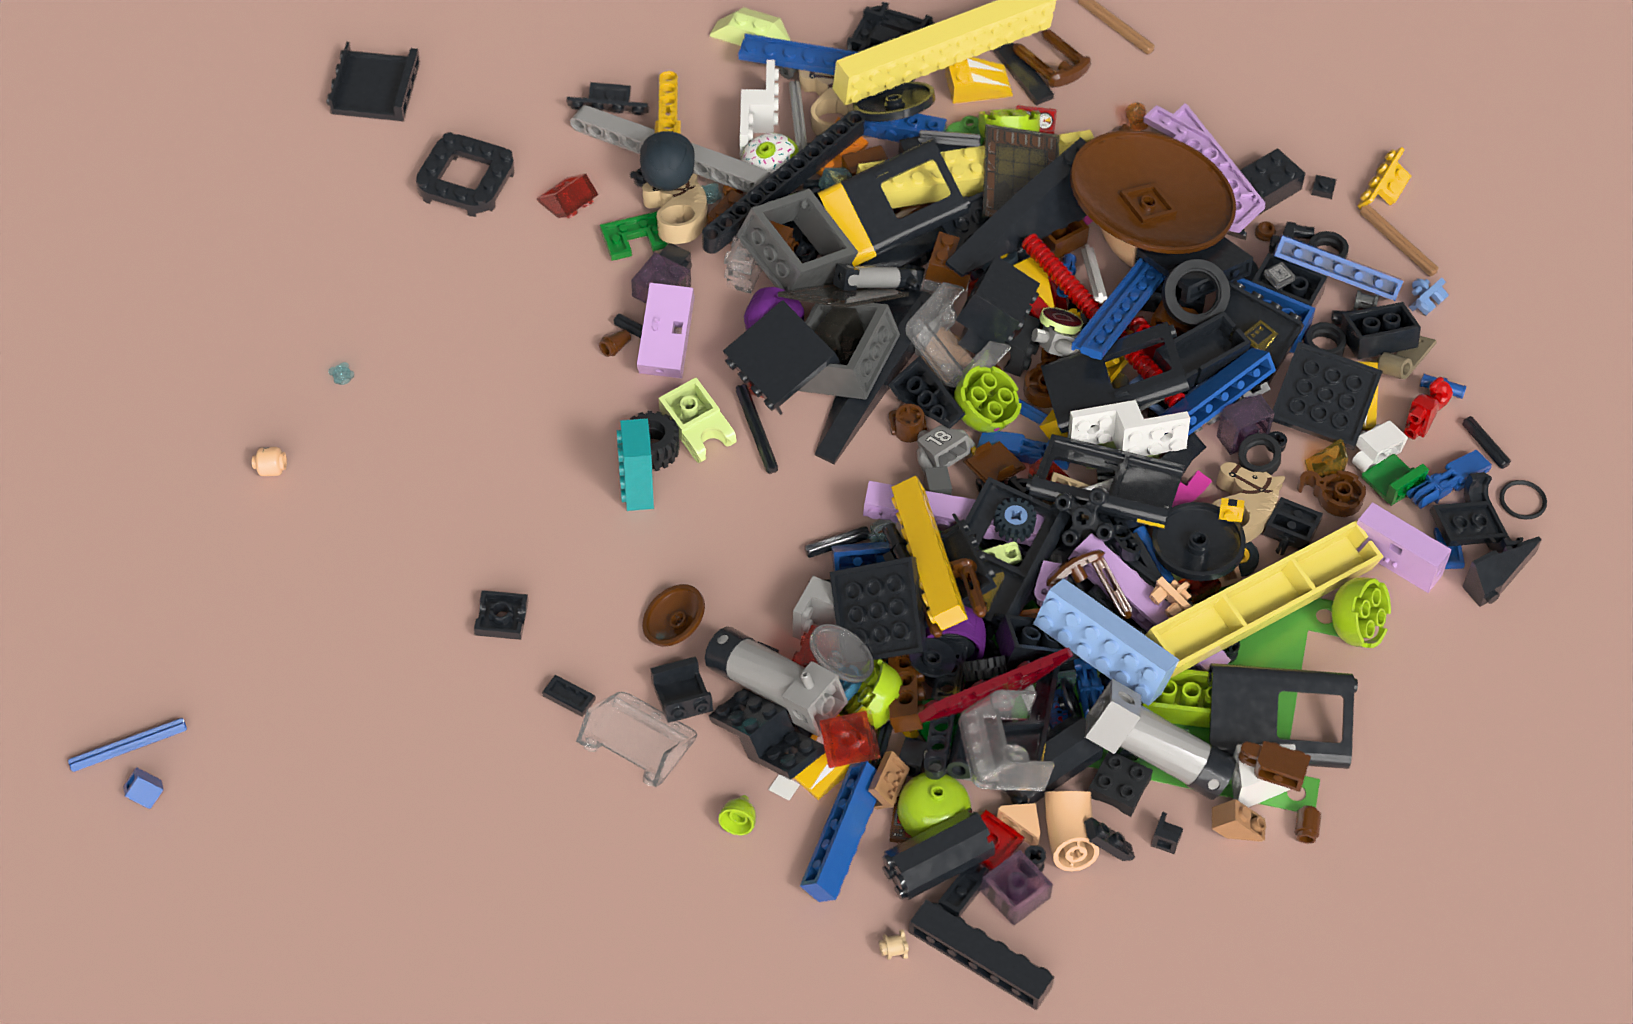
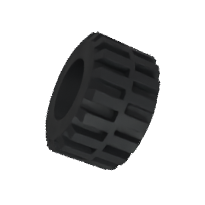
(667, 432)

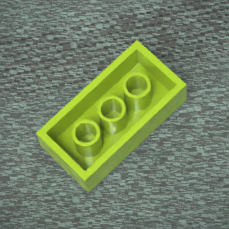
(1185, 699)

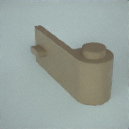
(1405, 361)

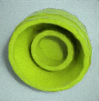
(738, 816)

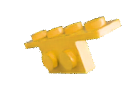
(1388, 182)

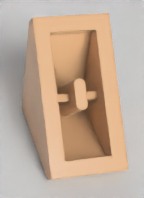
(1022, 819)

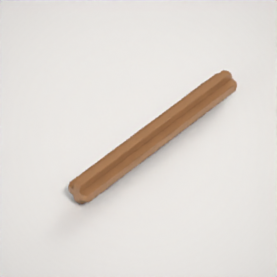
(1118, 25)
(1399, 240)

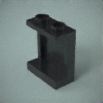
(681, 690)

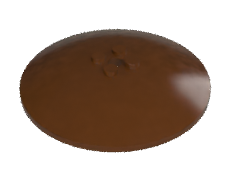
(1129, 170)

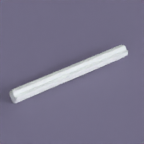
(1094, 274)

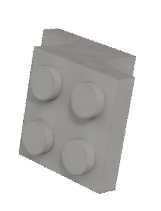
(814, 607)

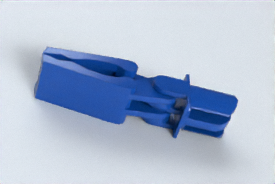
(1024, 449)
(1440, 485)
(1088, 684)

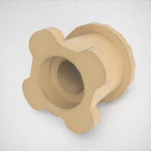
(894, 945)

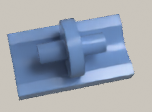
(1421, 288)

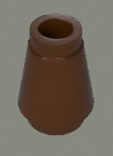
(613, 343)

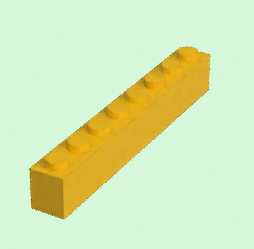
(931, 558)

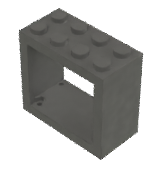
(776, 256)
(868, 359)

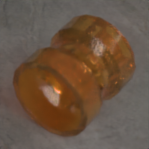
(1135, 113)

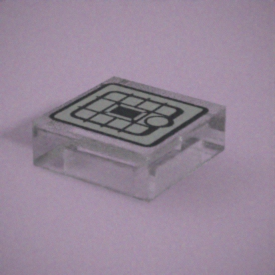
(1279, 275)

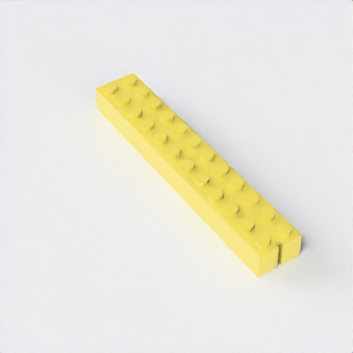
(938, 46)
(966, 165)
(1265, 596)

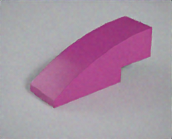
(1192, 489)

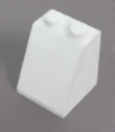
(1250, 789)

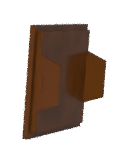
(994, 462)

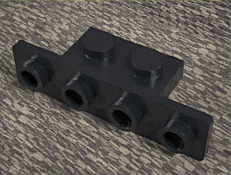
(609, 97)

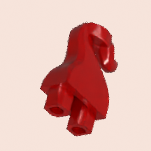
(1425, 408)

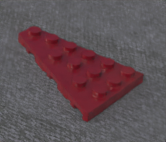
(1017, 679)

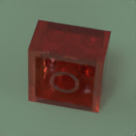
(849, 739)

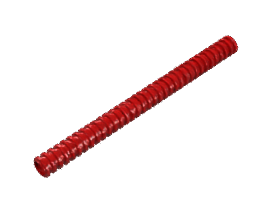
(1087, 304)

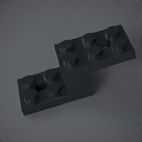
(767, 733)

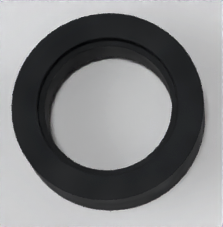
(1202, 266)

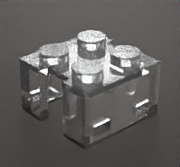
(740, 268)

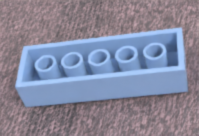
(1105, 641)

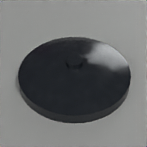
(897, 102)
(1198, 542)

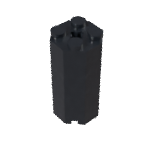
(1070, 754)
(938, 854)

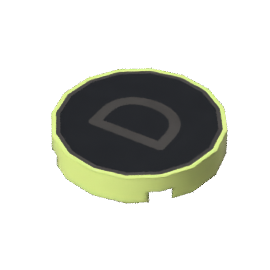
(1062, 320)

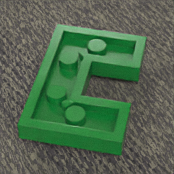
(619, 232)

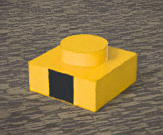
(1231, 509)

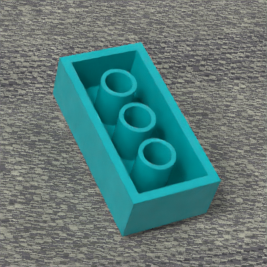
(635, 464)

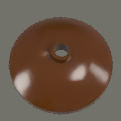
(673, 615)

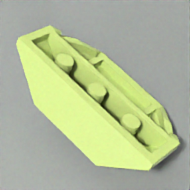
(748, 21)

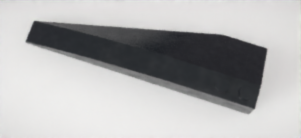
(849, 413)

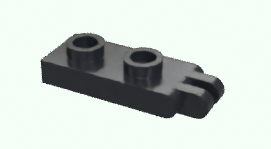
(1108, 840)
(963, 890)

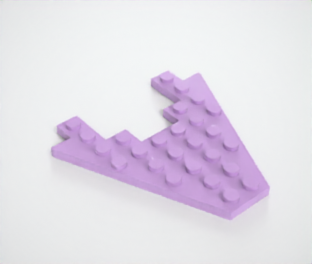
(1188, 129)

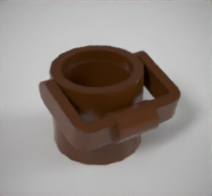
(908, 422)

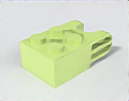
(696, 418)

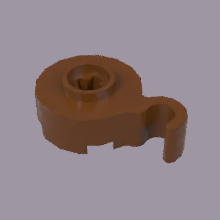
(1034, 383)
(1337, 493)

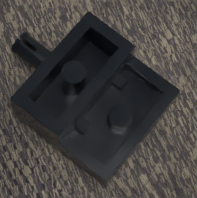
(1292, 525)

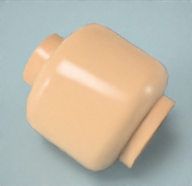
(269, 461)

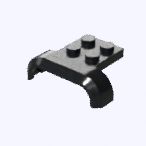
(1474, 520)

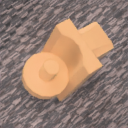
(1174, 593)

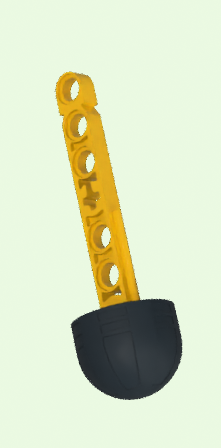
(667, 156)

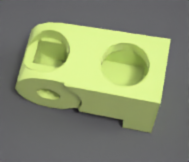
(1008, 552)

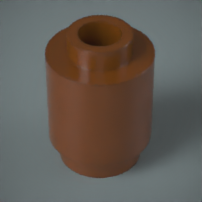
(1307, 824)

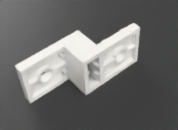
(759, 108)
(1129, 429)

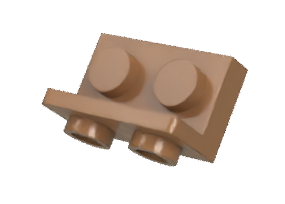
(888, 780)

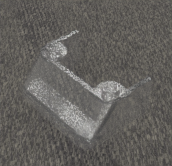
(938, 345)
(988, 756)

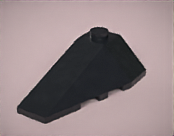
(923, 387)
(1495, 571)

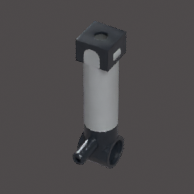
(852, 277)

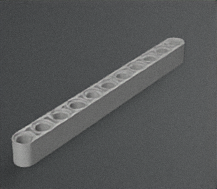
(632, 135)

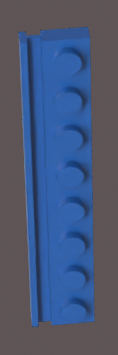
(791, 54)
(1118, 310)

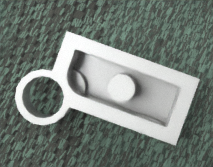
(1378, 444)

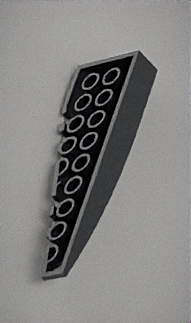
(1037, 209)

